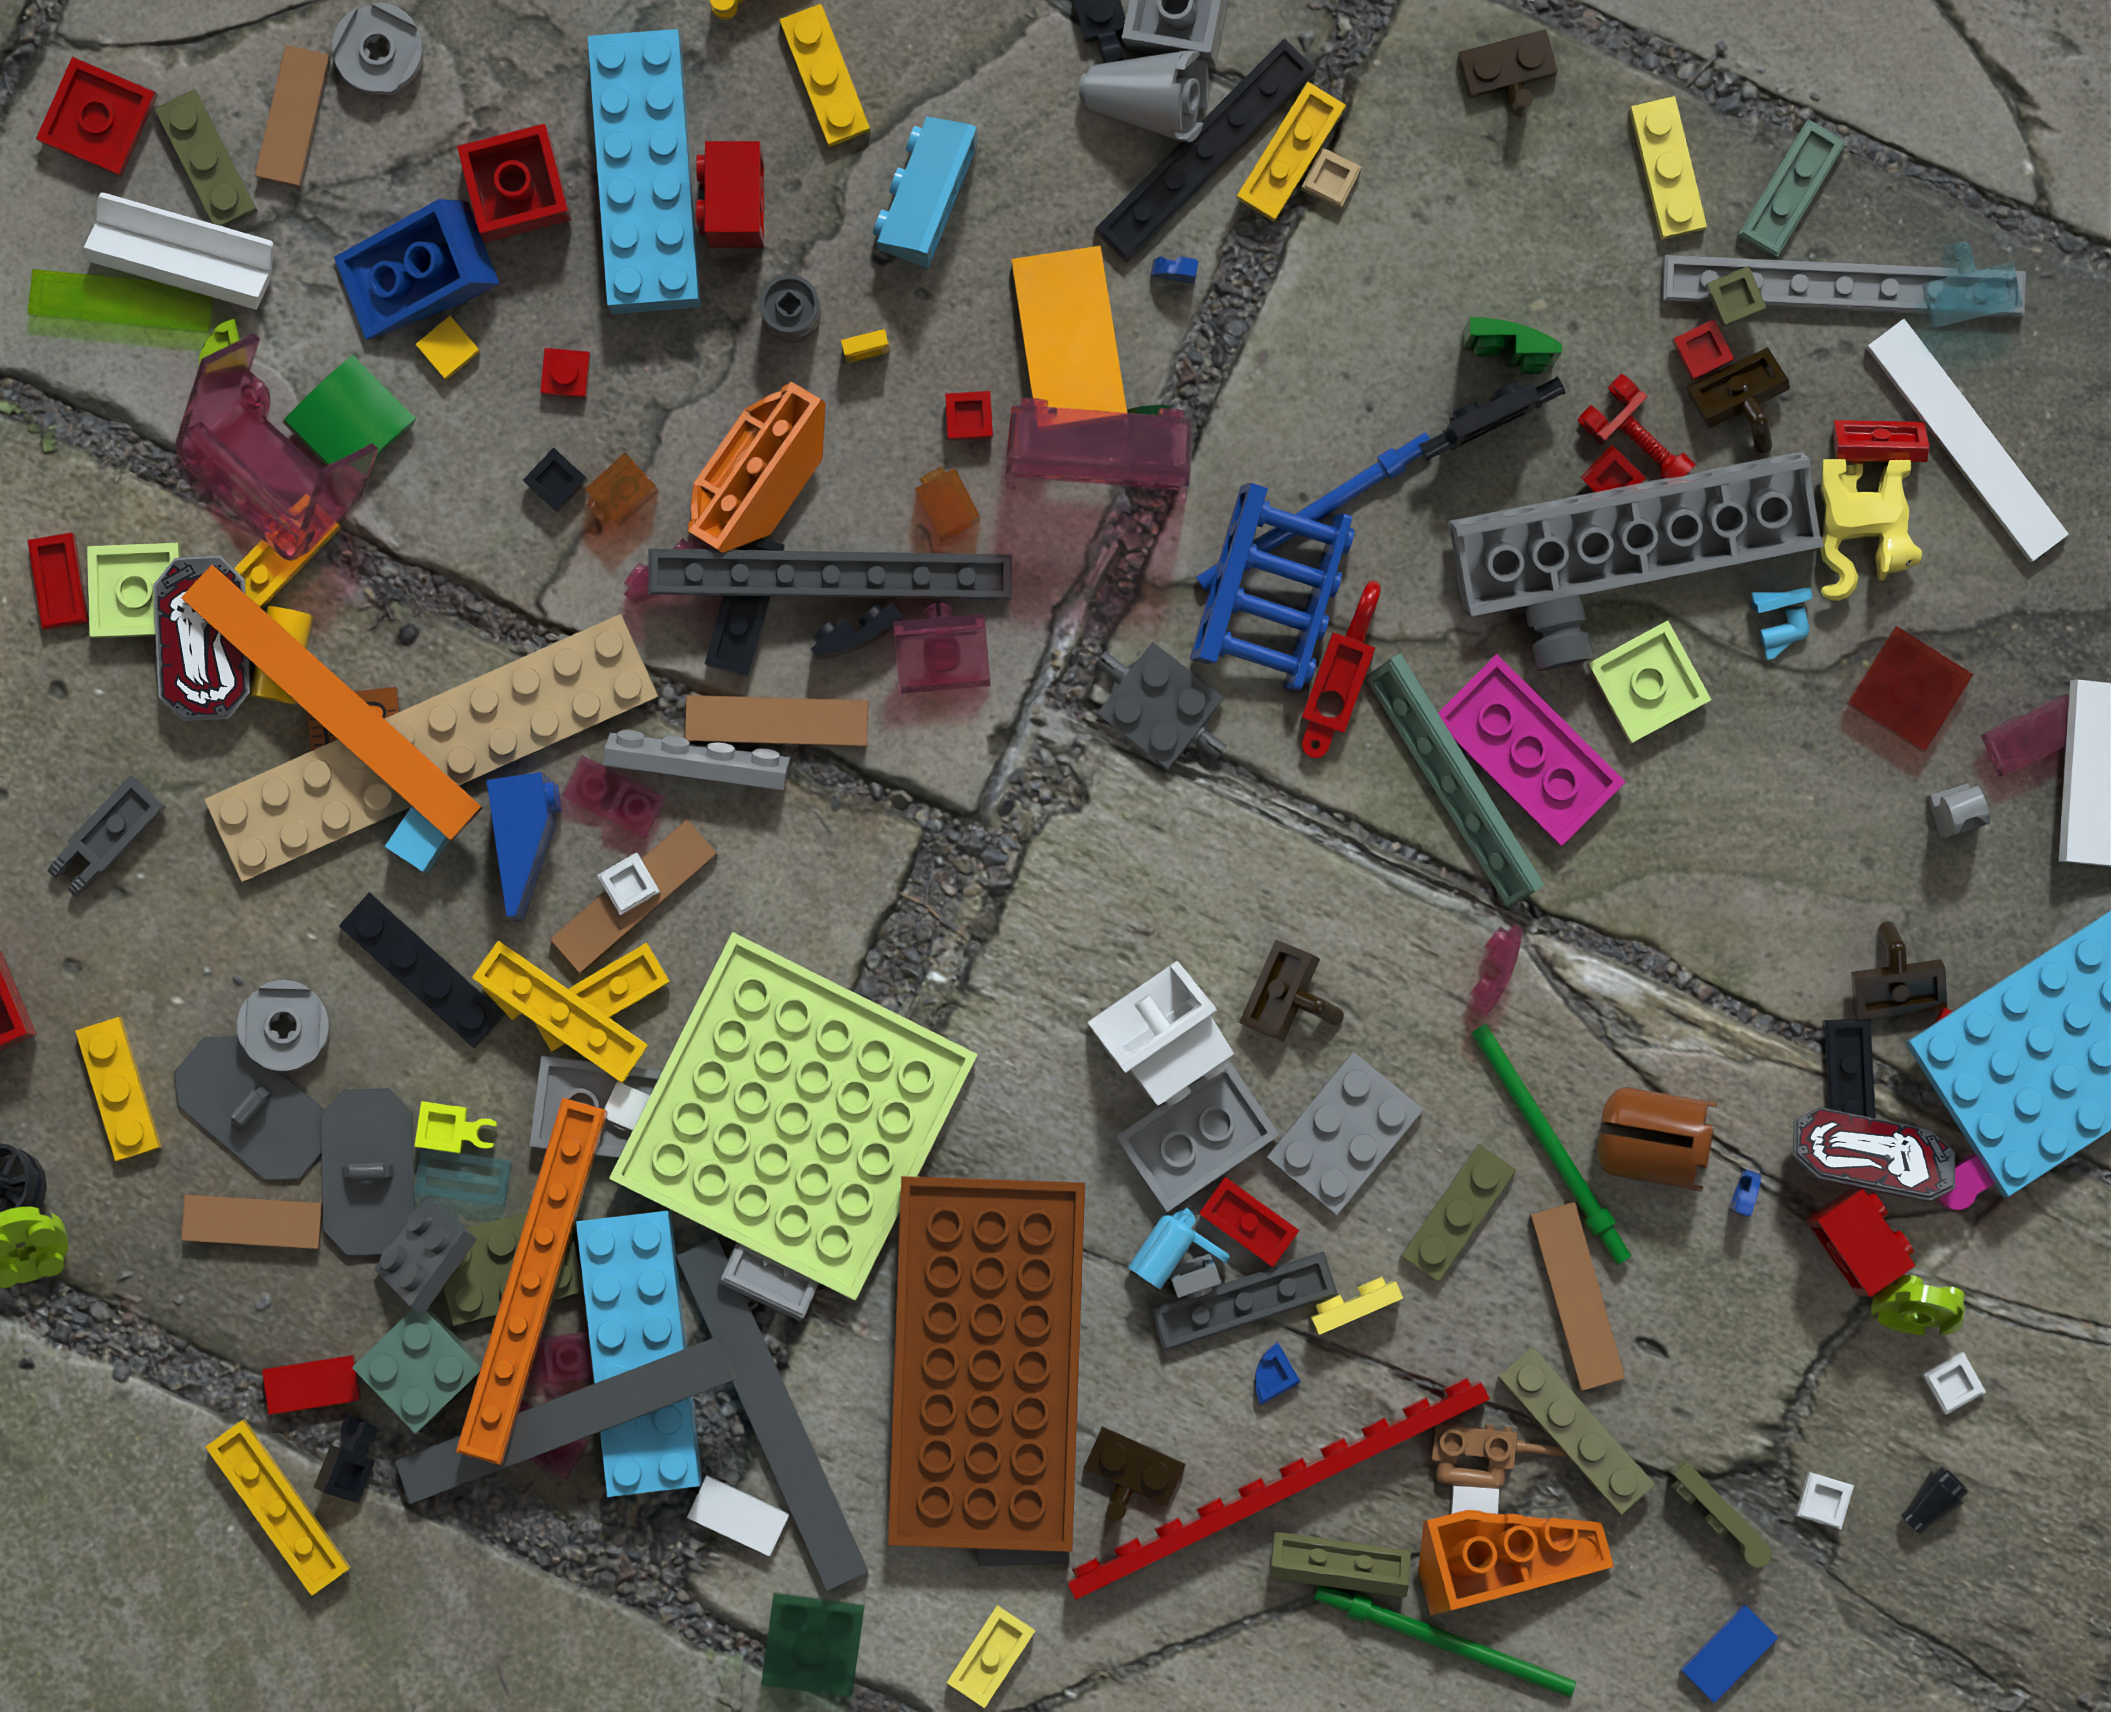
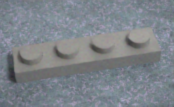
(712, 762)

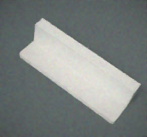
(180, 251)

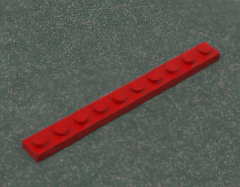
(1258, 1495)

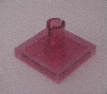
(941, 651)

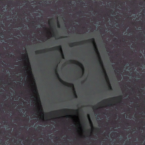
(1160, 705)

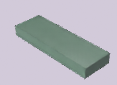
(1791, 189)

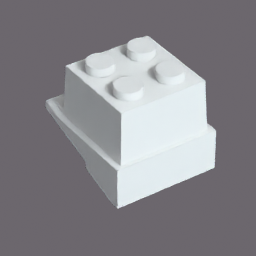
(1164, 1035)

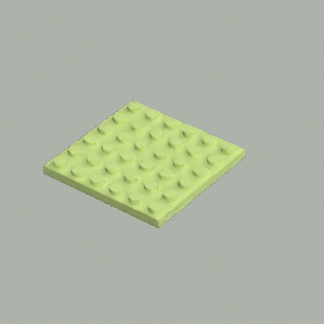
(793, 1116)

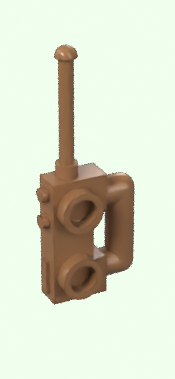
(1498, 1446)

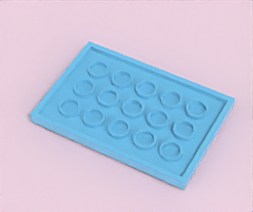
(2030, 1060)

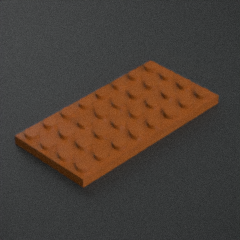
(986, 1363)

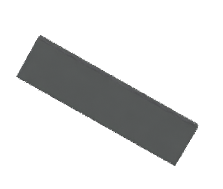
(1244, 1301)

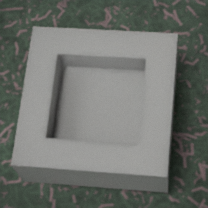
(1195, 1277)

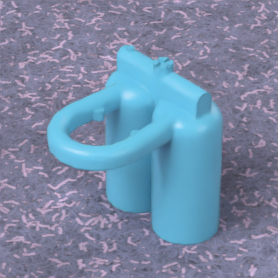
(1167, 1247)

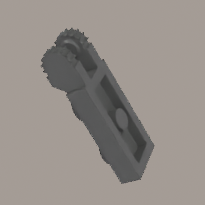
(108, 833)

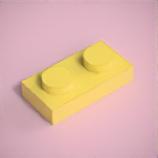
(1373, 1296)
(990, 1656)

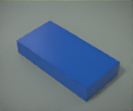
(1729, 1653)

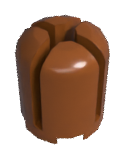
(1661, 1115)

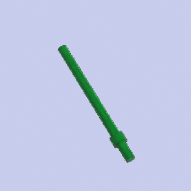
(1598, 1220)
(1360, 1608)

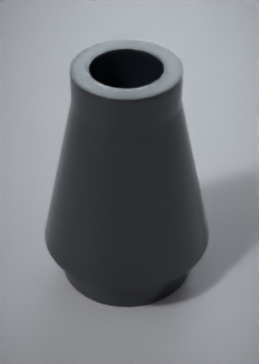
(1934, 1500)

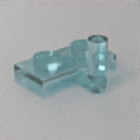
(1972, 291)

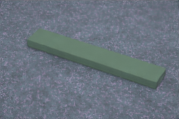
(1454, 780)

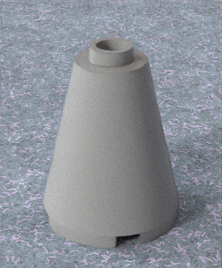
(1151, 92)

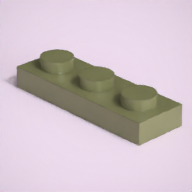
(206, 159)
(1458, 1212)
(1340, 1564)

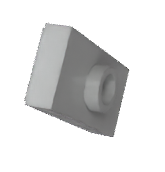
(768, 1282)

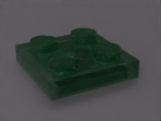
(813, 1644)

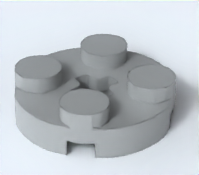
(368, 25)
(264, 1007)

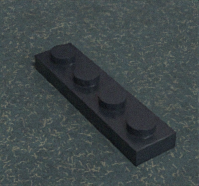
(422, 970)

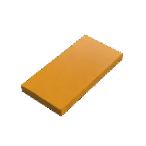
(1069, 330)

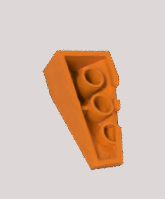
(1493, 1555)

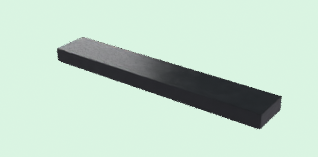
(1197, 161)

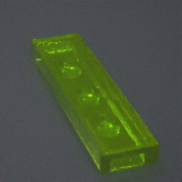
(118, 301)

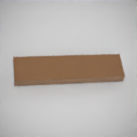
(777, 721)
(600, 923)
(1577, 1296)

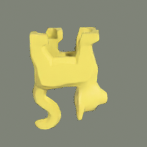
(1865, 514)

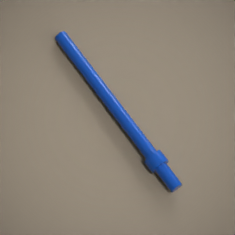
(1389, 465)

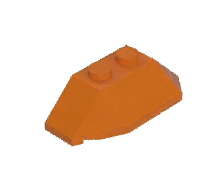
(758, 469)

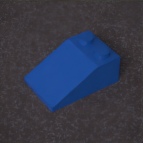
(416, 268)
(523, 827)

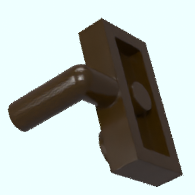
(1508, 67)
(1741, 390)
(1901, 986)
(1283, 991)
(1133, 1469)

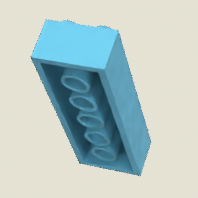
(644, 171)
(631, 1322)

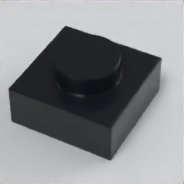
(555, 480)

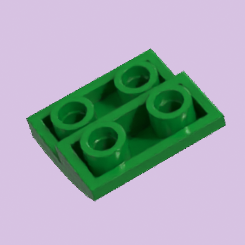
(1526, 346)
(348, 414)

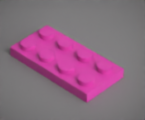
(1529, 751)

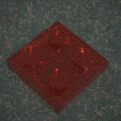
(1909, 688)

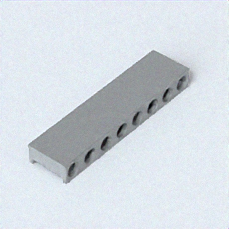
(1635, 534)

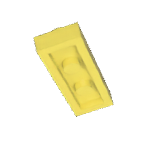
(1668, 167)

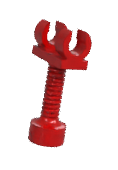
(1628, 394)

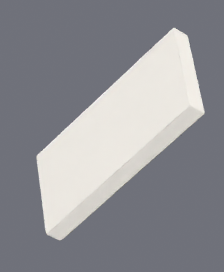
(2087, 776)

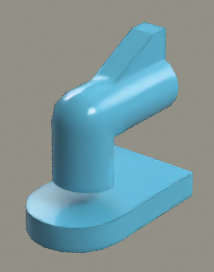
(1779, 637)

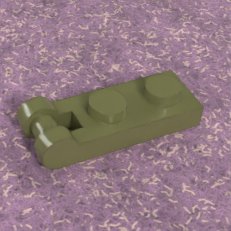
(1721, 1515)

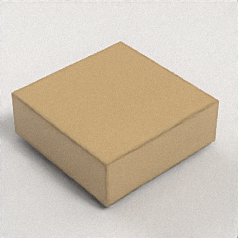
(1331, 178)

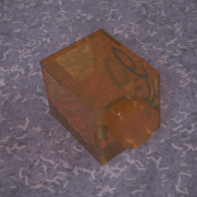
(620, 491)
(946, 503)

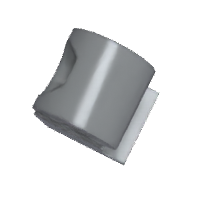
(1959, 810)

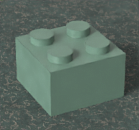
(419, 1368)

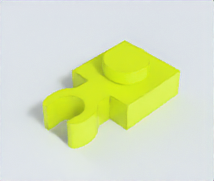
(446, 1127)

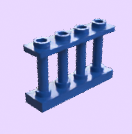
(1240, 555)

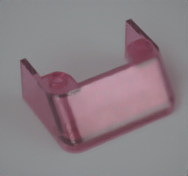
(1099, 447)
(257, 467)

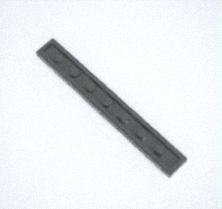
(829, 574)
(576, 1417)
(774, 1418)

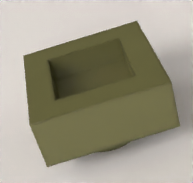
(1735, 296)

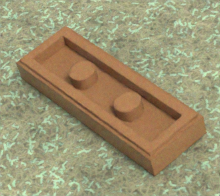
(293, 116)
(252, 1221)

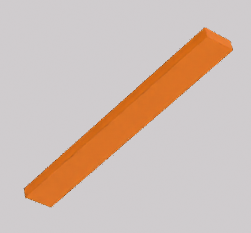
(332, 703)
(532, 1281)

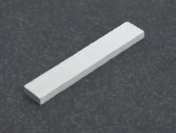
(1967, 440)

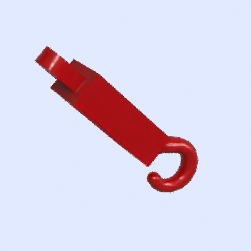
(1343, 672)

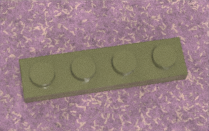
(1576, 1431)

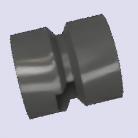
(790, 308)
(1559, 633)

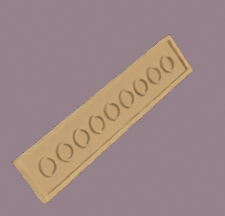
(459, 730)

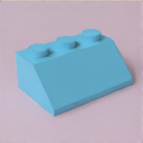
(926, 190)

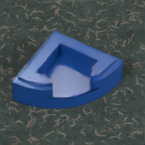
(1181, 270)
(1746, 1193)
(1274, 1374)

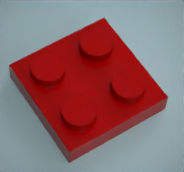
(96, 116)

